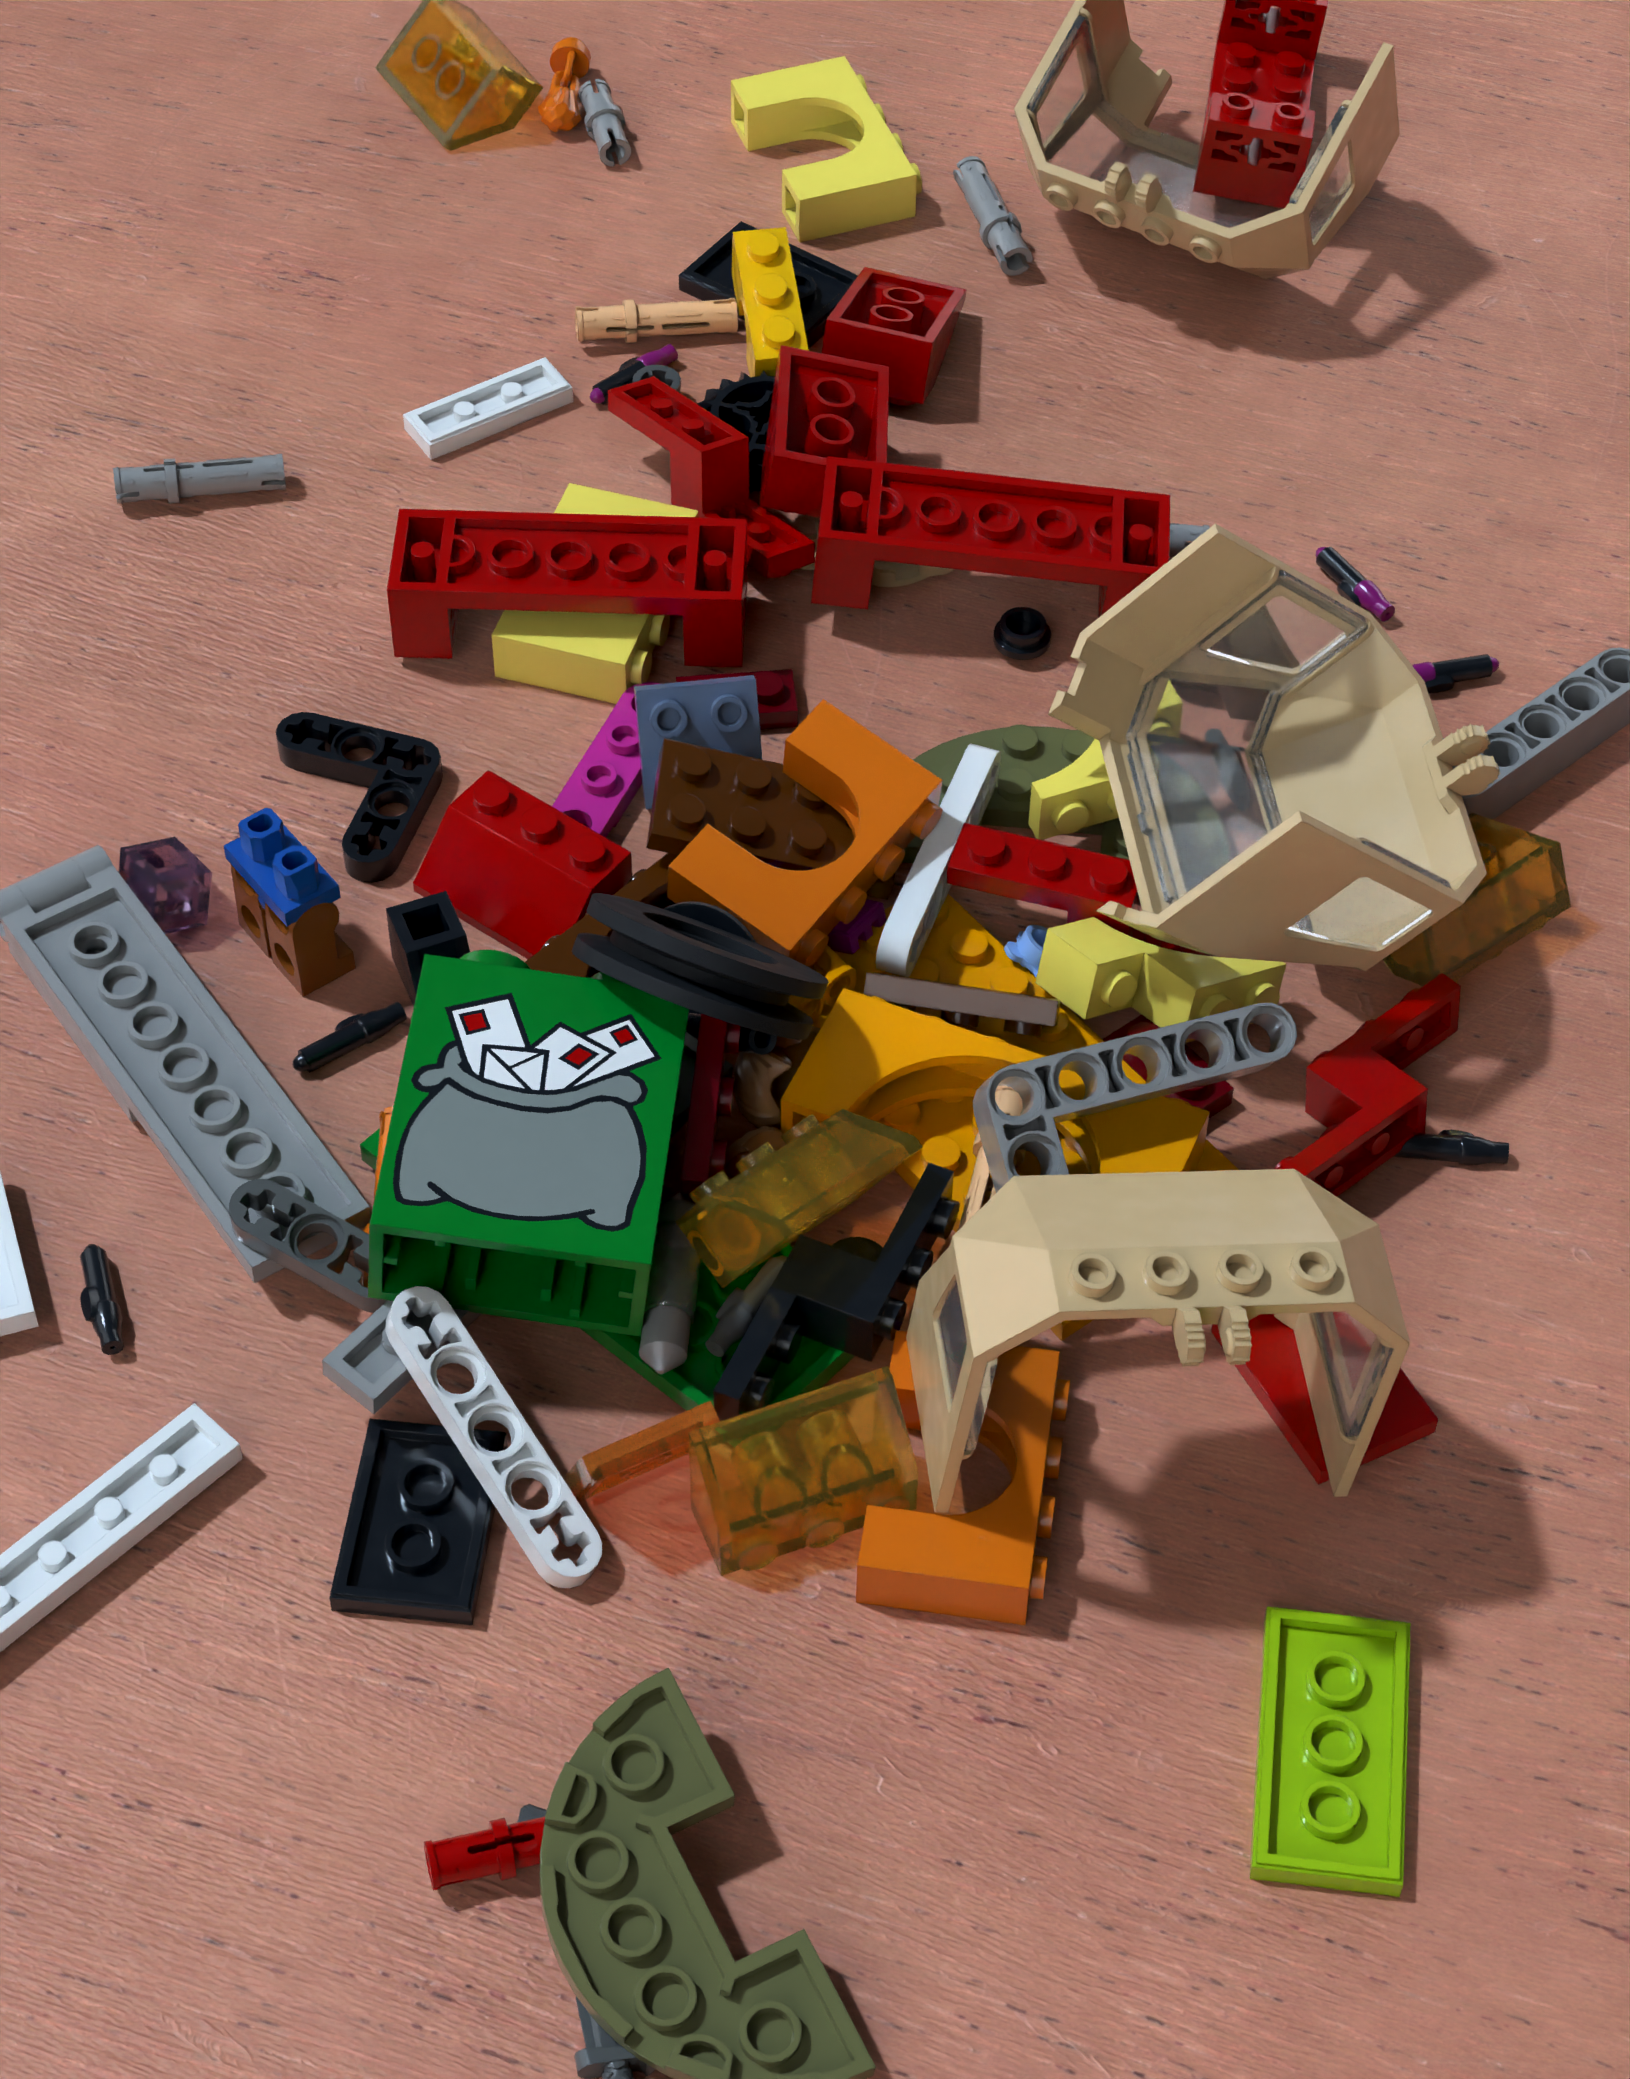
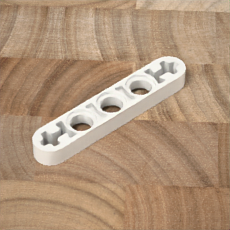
(927, 880)
(493, 1469)

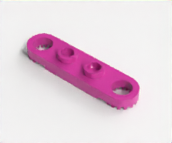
(607, 772)

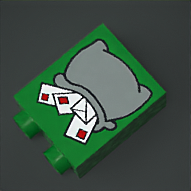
(528, 1144)

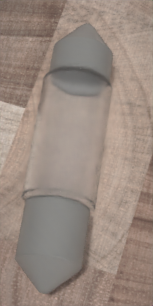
(671, 1291)

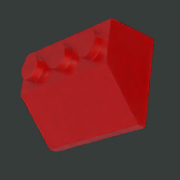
(518, 865)

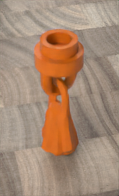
(569, 62)

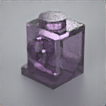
(168, 882)

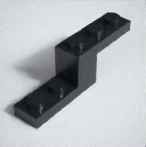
(837, 1297)

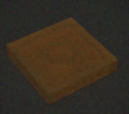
(637, 1453)

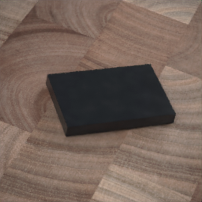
(817, 281)
(415, 1526)

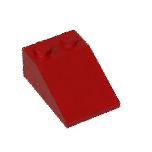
(896, 325)
(818, 411)

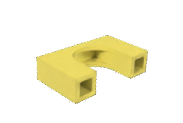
(829, 104)
(580, 650)

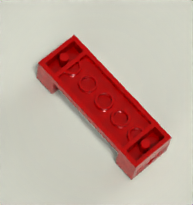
(1259, 100)
(982, 527)
(568, 565)

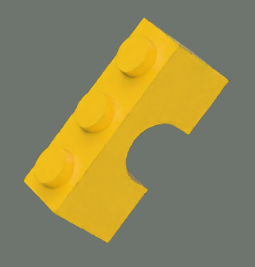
(766, 296)

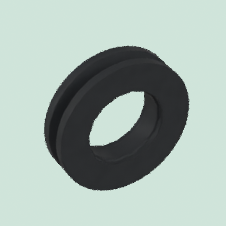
(699, 966)

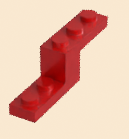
(710, 470)
(1047, 876)
(1366, 1095)

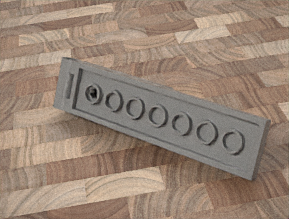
(167, 1048)

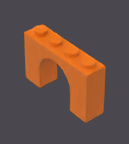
(879, 795)
(984, 1558)

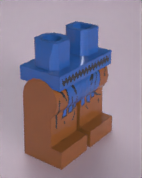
(287, 903)

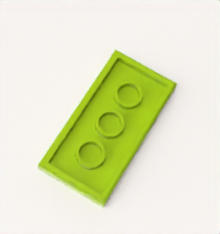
(1331, 1752)

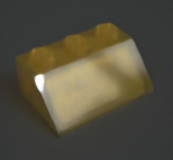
(457, 74)
(1517, 896)
(790, 1189)
(800, 1471)

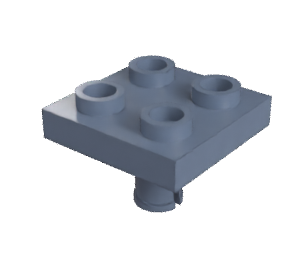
(698, 712)

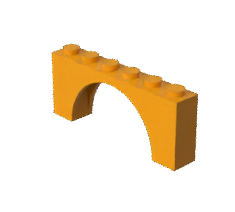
(888, 1057)

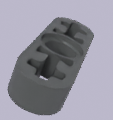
(266, 1238)

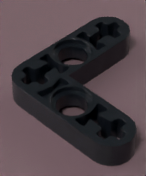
(318, 747)

